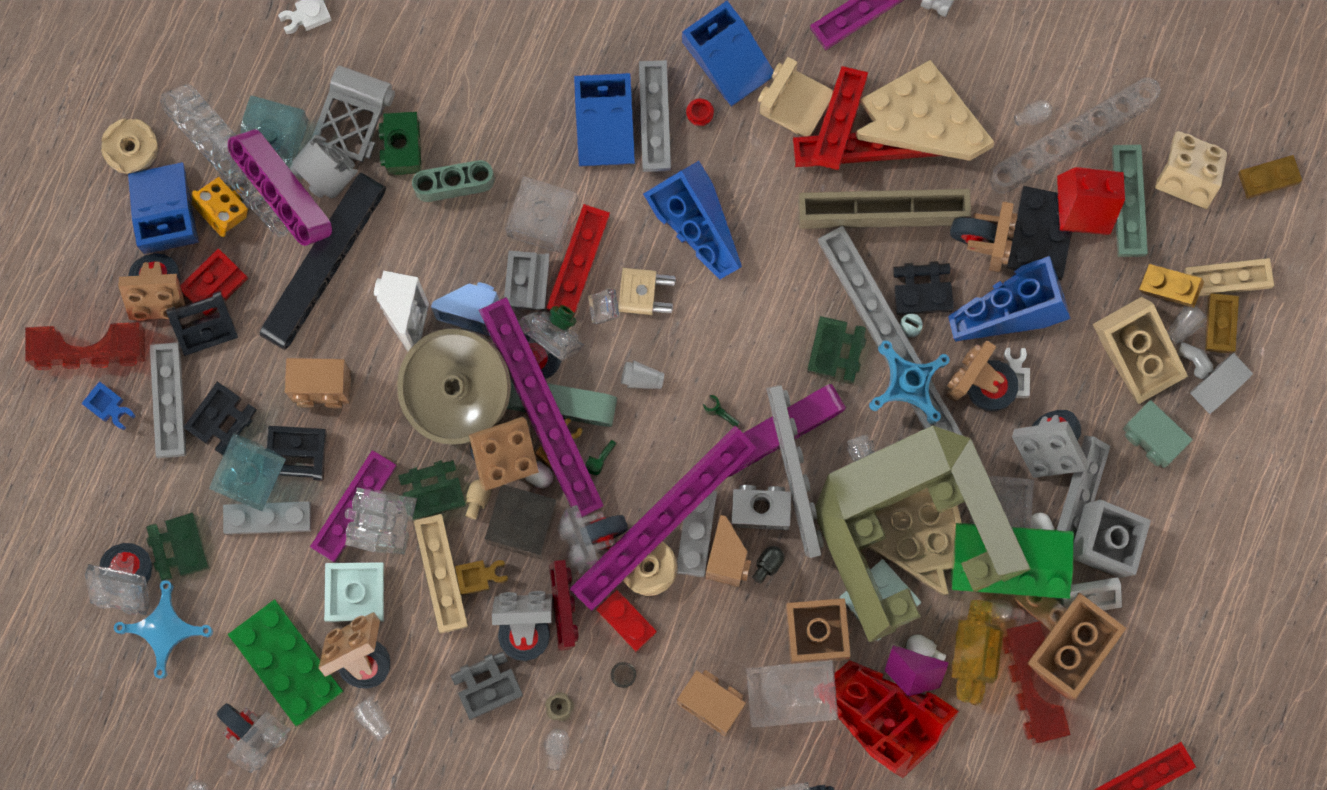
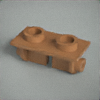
(1044, 609)

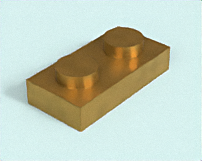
(1270, 176)
(1171, 285)
(1221, 323)

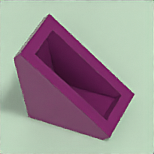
(915, 671)

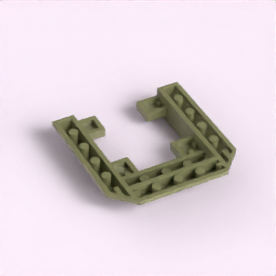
(924, 460)

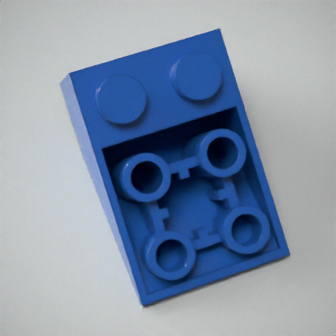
(727, 53)
(604, 119)
(161, 209)

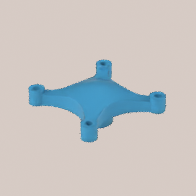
(909, 382)
(163, 629)

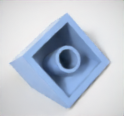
(463, 306)

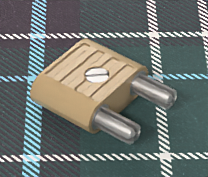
(638, 291)

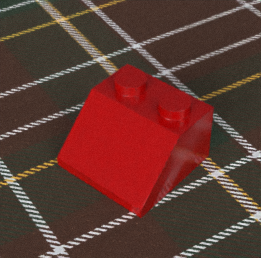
(1090, 200)

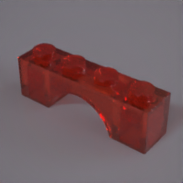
(121, 344)
(1043, 719)

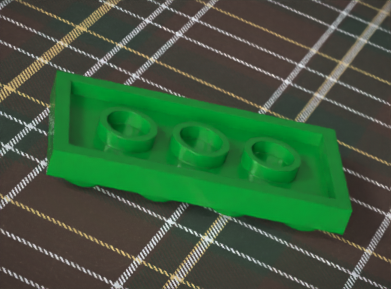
(285, 663)

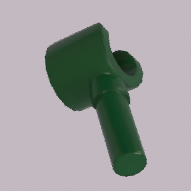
(718, 410)
(595, 465)

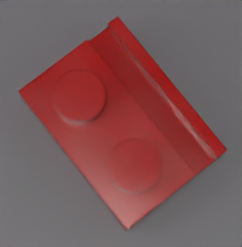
(214, 275)

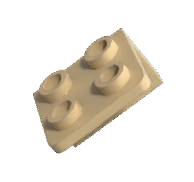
(794, 99)
(1193, 170)

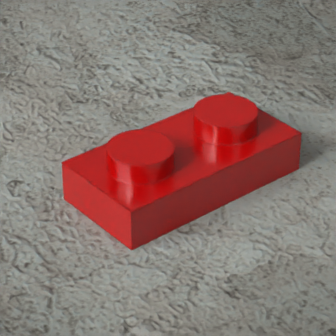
(626, 620)

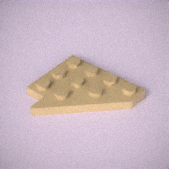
(923, 116)
(919, 538)

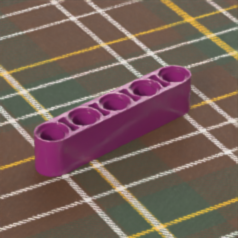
(279, 187)
(807, 414)

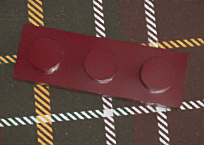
(563, 605)

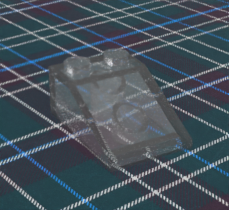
(792, 694)

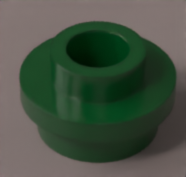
(562, 317)

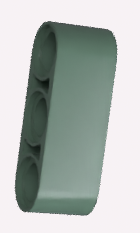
(440, 175)

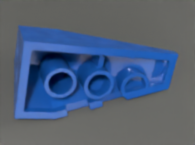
(694, 211)
(1021, 303)

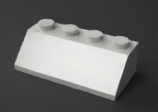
(403, 305)

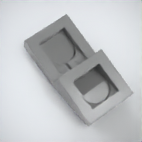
(1221, 383)

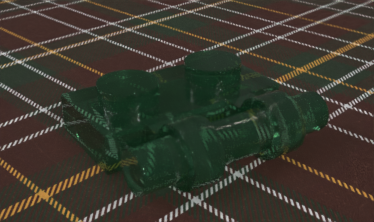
(828, 345)
(435, 498)
(186, 545)

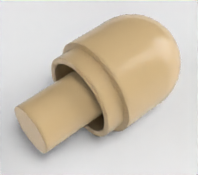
(476, 498)

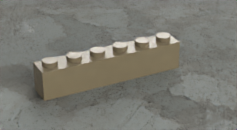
(882, 208)

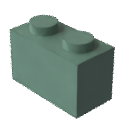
(1156, 435)

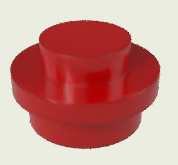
(700, 112)

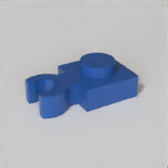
(106, 404)

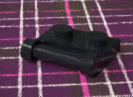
(204, 331)
(299, 443)

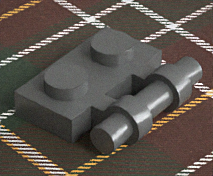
(490, 693)

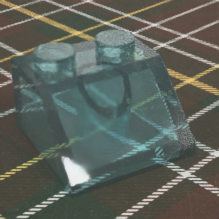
(278, 123)
(247, 472)

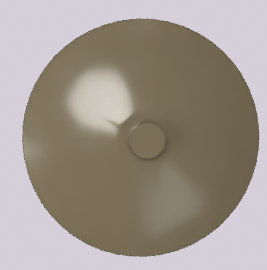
(453, 385)

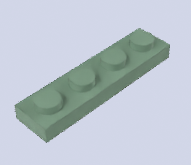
(1131, 221)

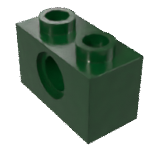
(401, 126)

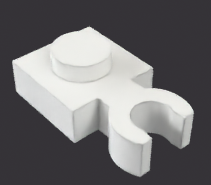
(309, 12)
(1022, 374)

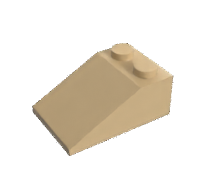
(1140, 349)

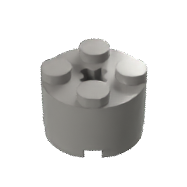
(323, 167)

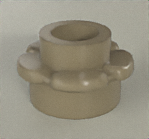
(567, 706)

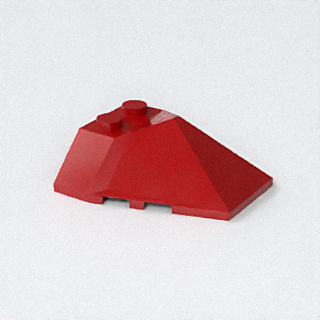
(887, 721)

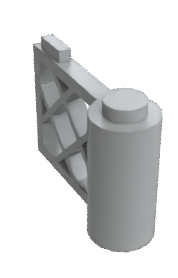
(365, 94)

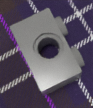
(746, 517)

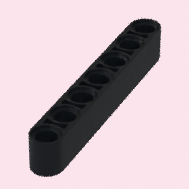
(322, 262)

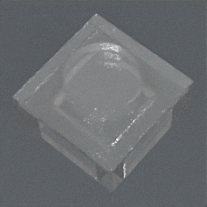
(603, 306)

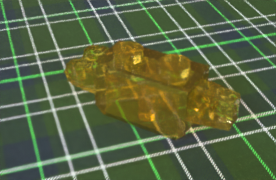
(976, 652)

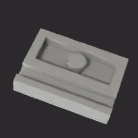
(527, 280)

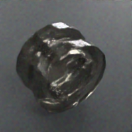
(626, 683)

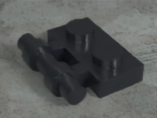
(926, 297)
(214, 412)

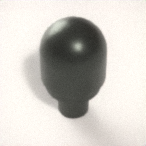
(768, 563)

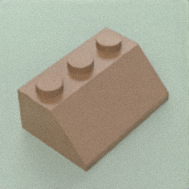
(1076, 647)

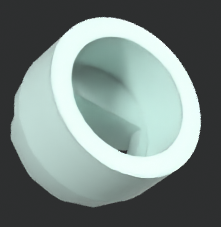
(908, 329)

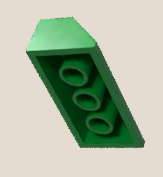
(1047, 554)

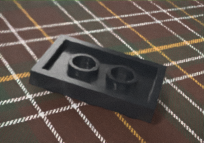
(1038, 231)

